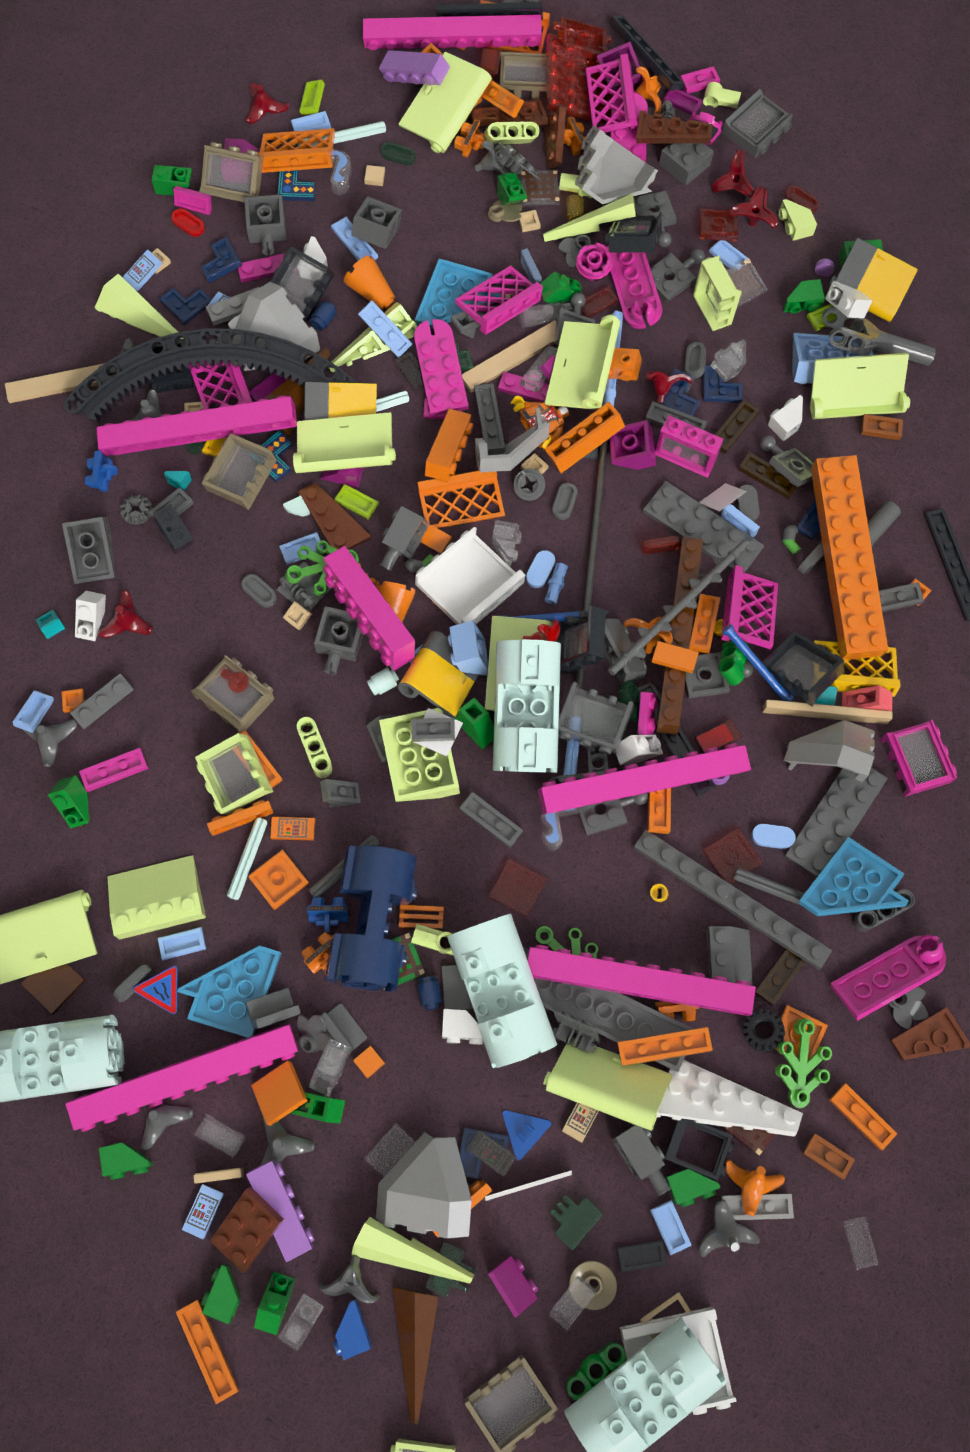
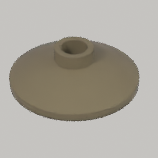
(606, 1280)

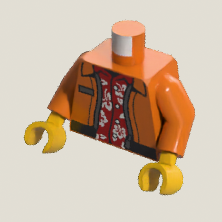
(551, 415)

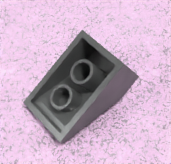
(90, 549)

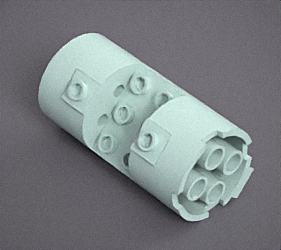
(526, 705)
(502, 991)
(60, 1058)
(646, 1394)

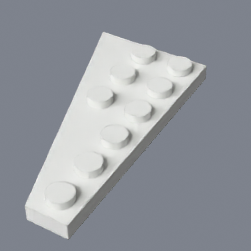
(720, 1102)

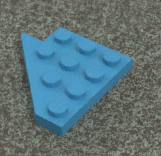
(447, 284)
(854, 883)
(223, 992)

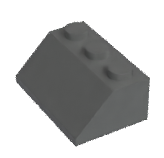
(615, 645)
(728, 953)

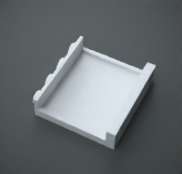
(468, 579)
(704, 1327)

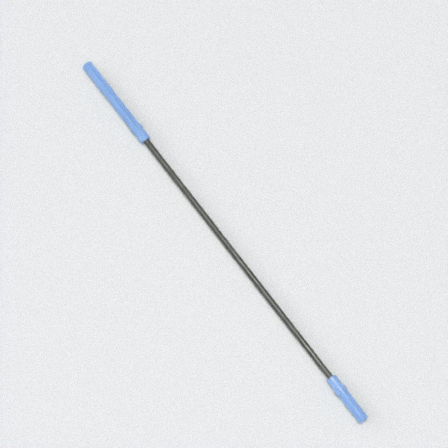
(609, 396)

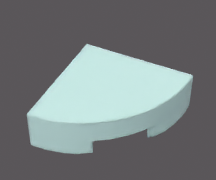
(297, 507)

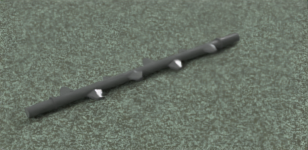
(671, 611)

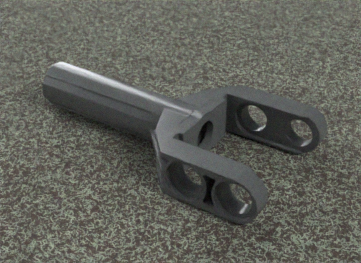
(871, 338)
(877, 526)

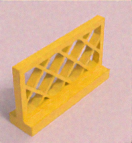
(857, 680)

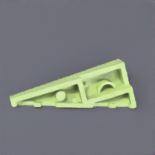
(590, 222)
(125, 303)
(369, 344)
(388, 1247)

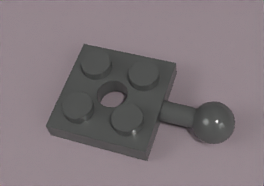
(660, 202)
(682, 276)
(578, 301)
(789, 463)
(716, 685)
(613, 816)

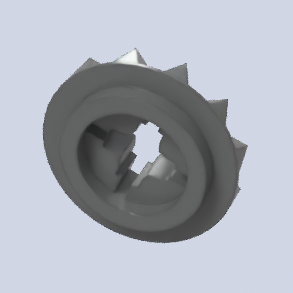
(520, 481)
(135, 517)

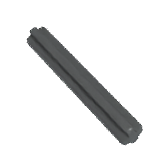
(336, 873)
(768, 885)

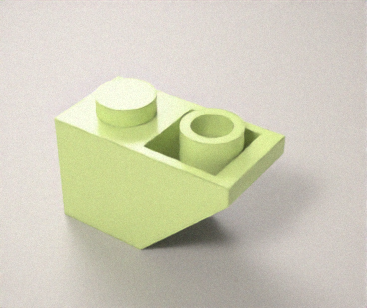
(797, 219)

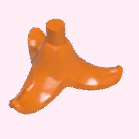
(649, 88)
(665, 635)
(753, 1185)

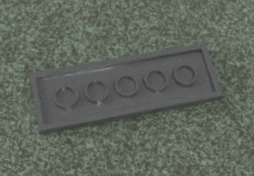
(693, 520)
(834, 820)

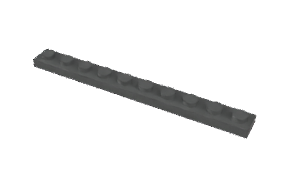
(733, 900)

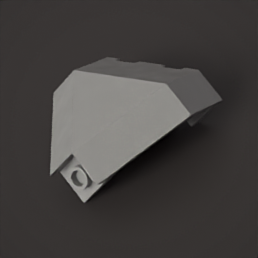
(611, 170)
(272, 314)
(515, 450)
(836, 745)
(427, 1190)

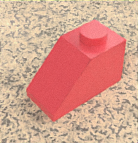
(868, 698)

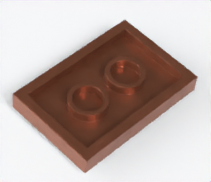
(246, 1229)

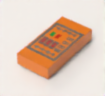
(292, 828)

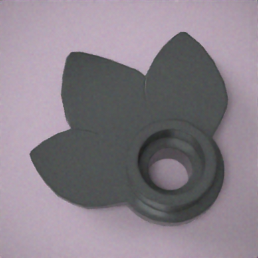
(572, 248)
(909, 1008)
(312, 1033)

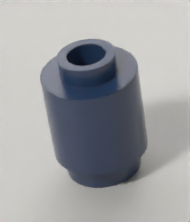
(323, 315)
(429, 993)

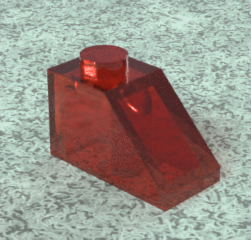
(491, 61)

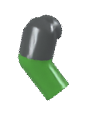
(789, 539)
(414, 565)

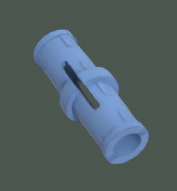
(556, 583)

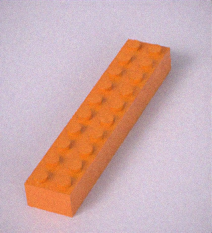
(849, 558)

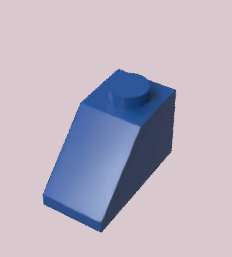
(352, 1333)

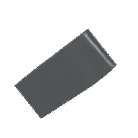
(876, 917)

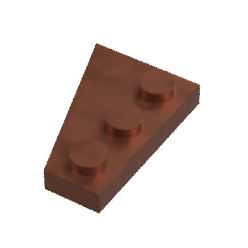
(554, 137)
(931, 1036)

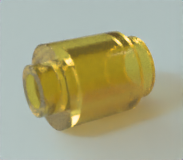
(574, 207)

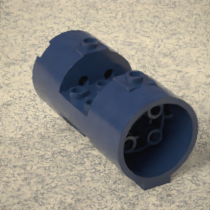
(379, 880)

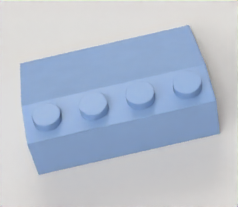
(811, 347)

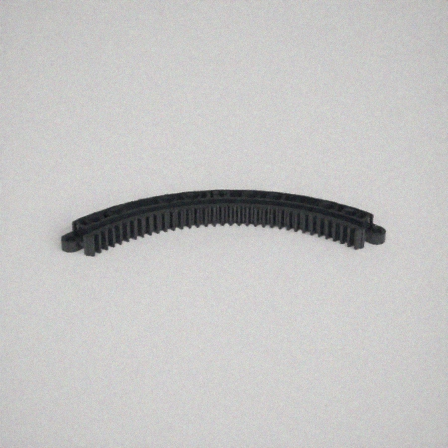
(142, 363)

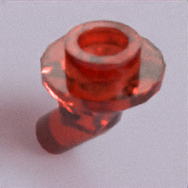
(237, 682)

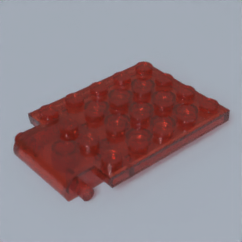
(567, 63)

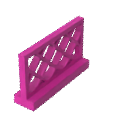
(627, 95)
(509, 306)
(236, 379)
(735, 601)

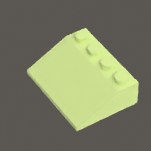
(414, 769)
(155, 897)

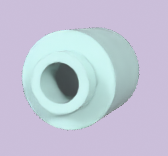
(383, 681)

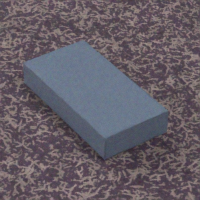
(530, 267)

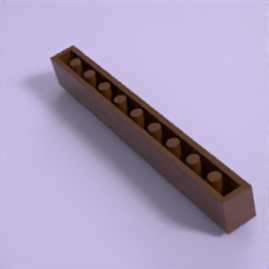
(681, 630)

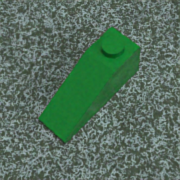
(321, 1108)

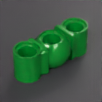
(732, 663)
(601, 1358)

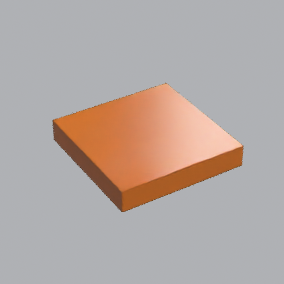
(278, 879)
(788, 1018)
(279, 1093)

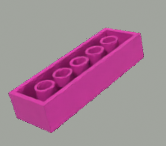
(369, 609)

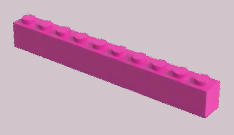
(452, 32)
(196, 426)
(643, 779)
(642, 981)
(182, 1076)

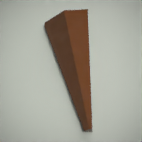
(296, 392)
(415, 1327)

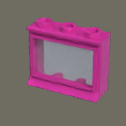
(688, 446)
(920, 757)

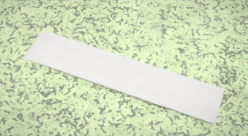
(528, 1185)

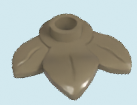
(506, 213)

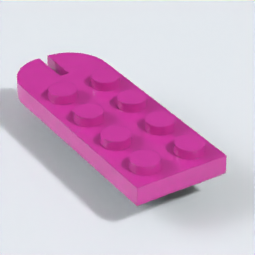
(626, 136)
(636, 288)
(440, 368)
(890, 975)

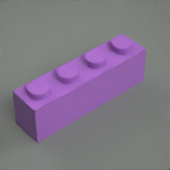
(414, 67)
(291, 1234)

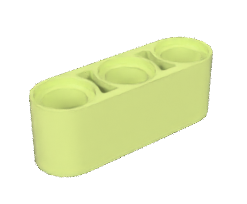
(518, 127)
(309, 739)

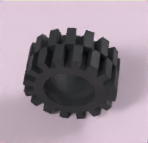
(764, 1017)

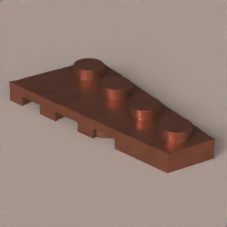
(529, 112)
(665, 130)
(332, 519)

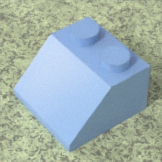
(468, 648)

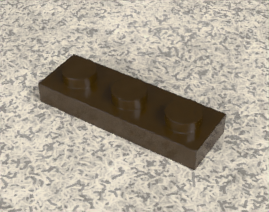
(736, 424)
(766, 475)
(779, 977)

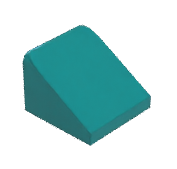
(178, 478)
(50, 624)
(827, 697)

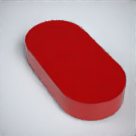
(188, 222)

